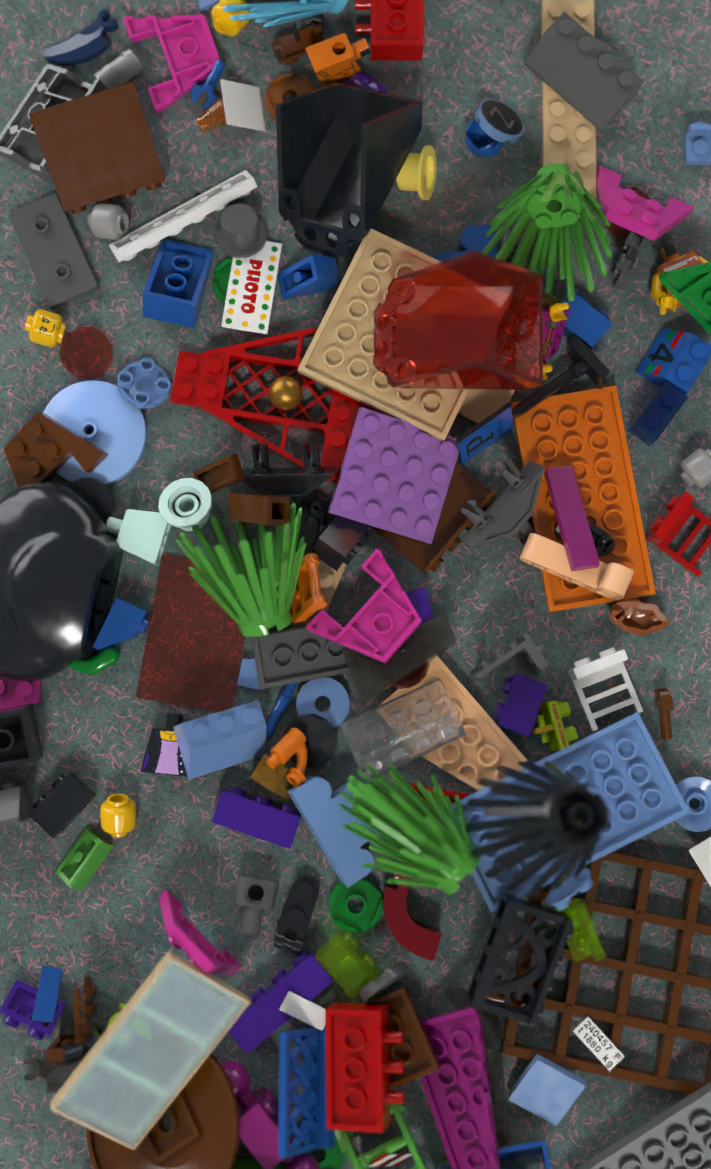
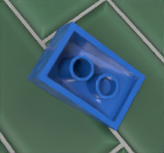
(177, 283)

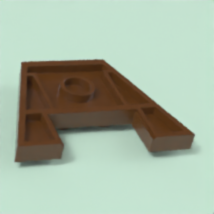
(45, 447)

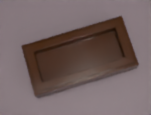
(221, 473)

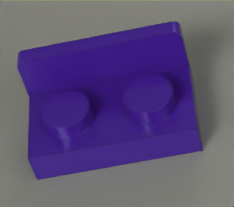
(19, 1010)

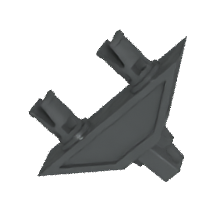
(510, 509)

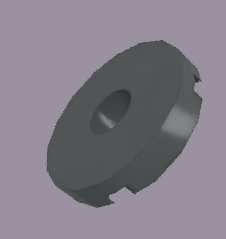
(384, 981)

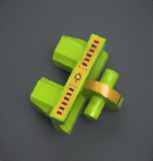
(551, 725)

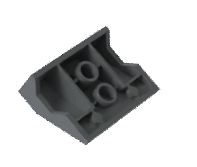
(51, 88)

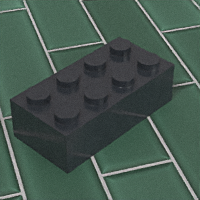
(19, 736)

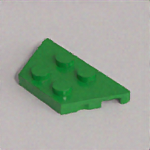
(692, 289)

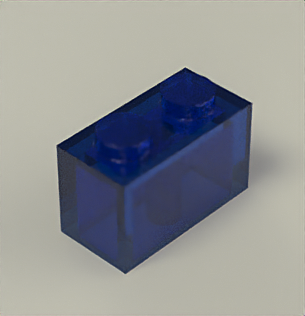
(657, 414)

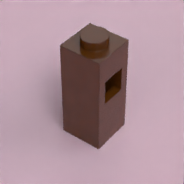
(258, 508)

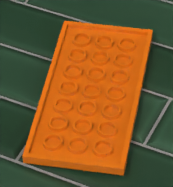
(590, 436)

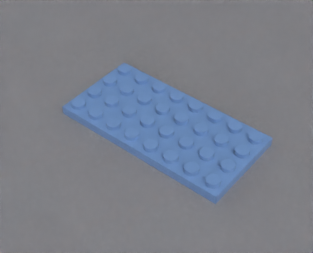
(619, 767)

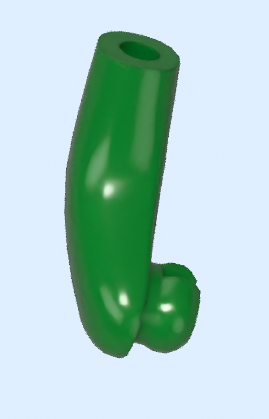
(97, 663)

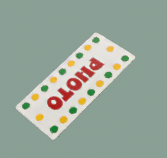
(252, 290)

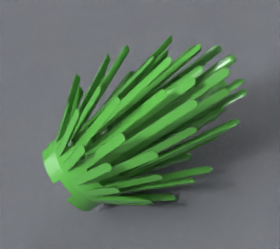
(423, 834)

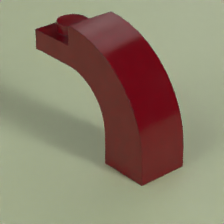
(411, 934)

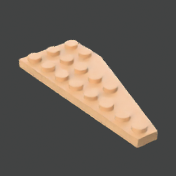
(484, 744)

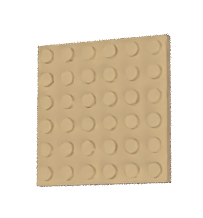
(344, 342)

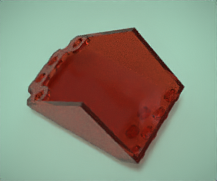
(462, 326)

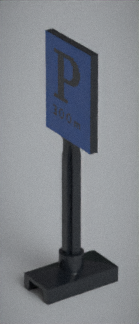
(501, 421)

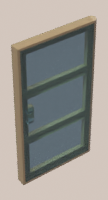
(150, 1051)

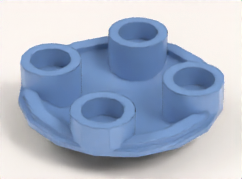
(143, 384)
(561, 897)

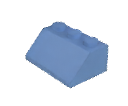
(222, 739)

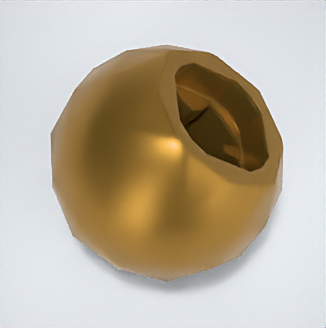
(285, 393)

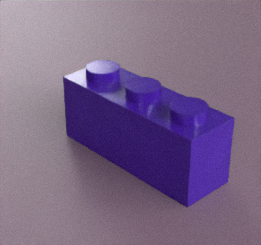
(257, 816)

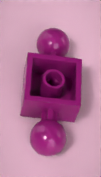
(261, 1122)

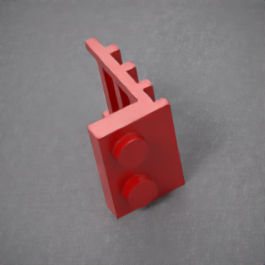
(667, 527)

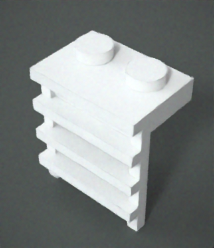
(590, 672)

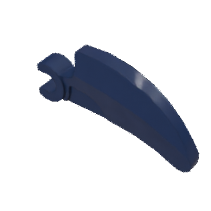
(84, 45)

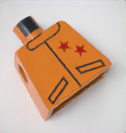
(336, 58)

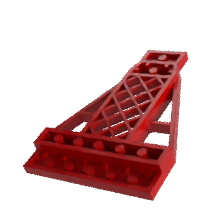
(203, 384)

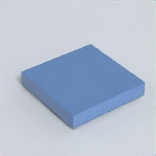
(546, 1089)

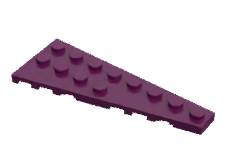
(461, 1090)

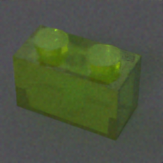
(346, 962)

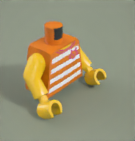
(673, 261)

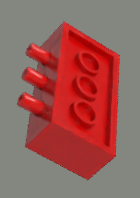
(394, 29)
(360, 1067)

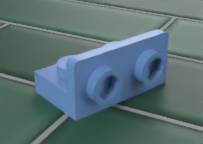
(697, 144)

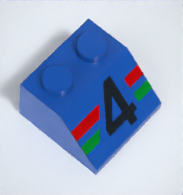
(675, 359)

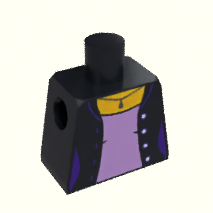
(163, 750)

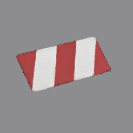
(390, 1160)

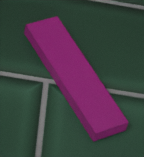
(571, 518)

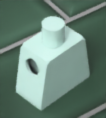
(141, 534)

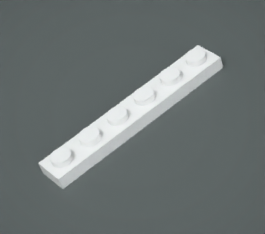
(183, 215)

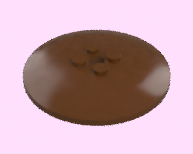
(201, 1135)

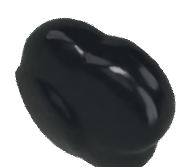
(53, 579)

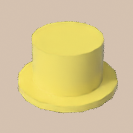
(419, 173)

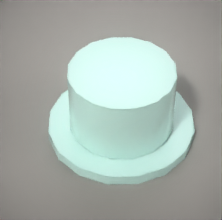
(186, 503)

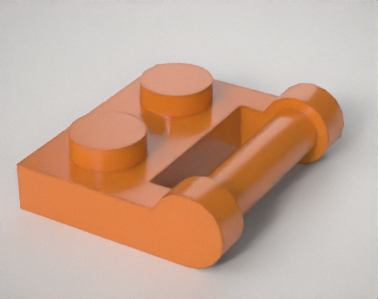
(308, 590)

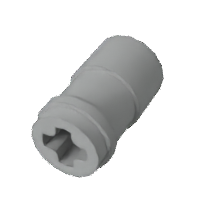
(119, 70)

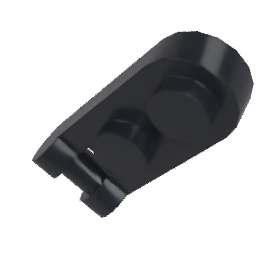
(298, 913)

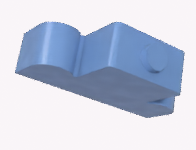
(325, 820)

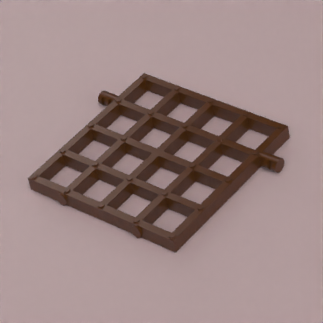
(627, 965)

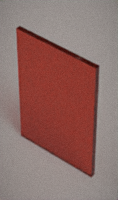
(190, 644)

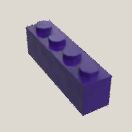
(263, 1015)

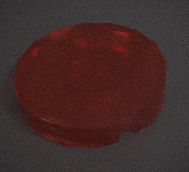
(94, 353)

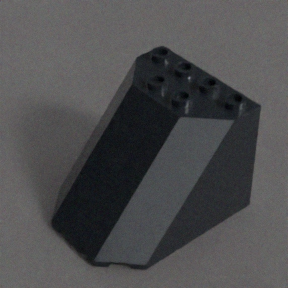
(340, 160)

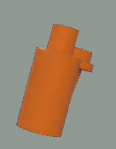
(292, 742)

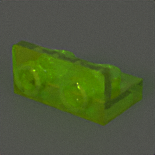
(584, 938)

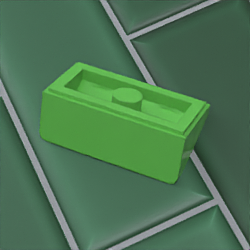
(83, 859)

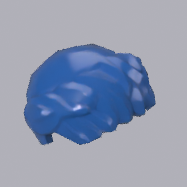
(479, 142)

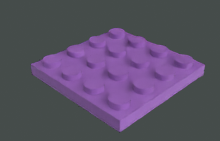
(394, 476)

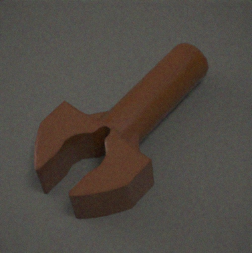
(665, 703)

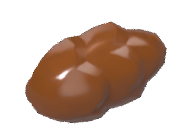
(637, 616)

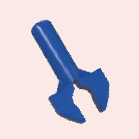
(209, 85)

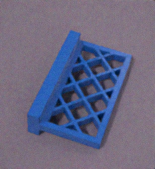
(312, 1101)

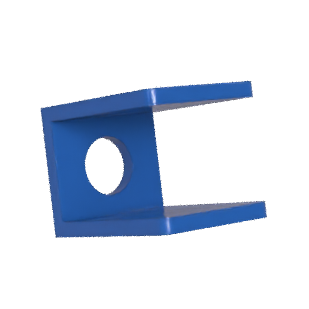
(526, 1150)

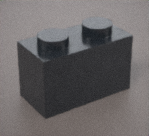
(339, 540)
(62, 804)

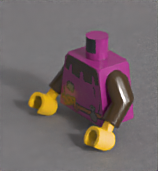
(554, 322)

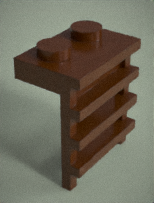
(80, 1035)

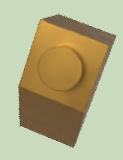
(273, 779)

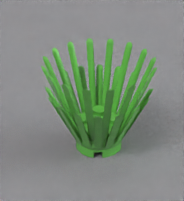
(552, 207)
(265, 596)

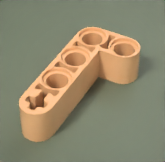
(607, 579)

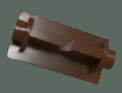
(290, 49)

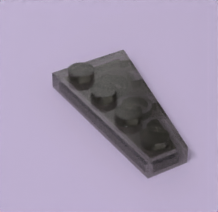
(424, 644)

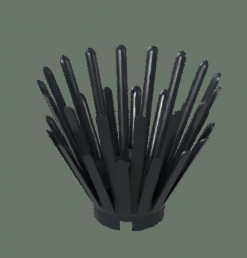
(557, 820)

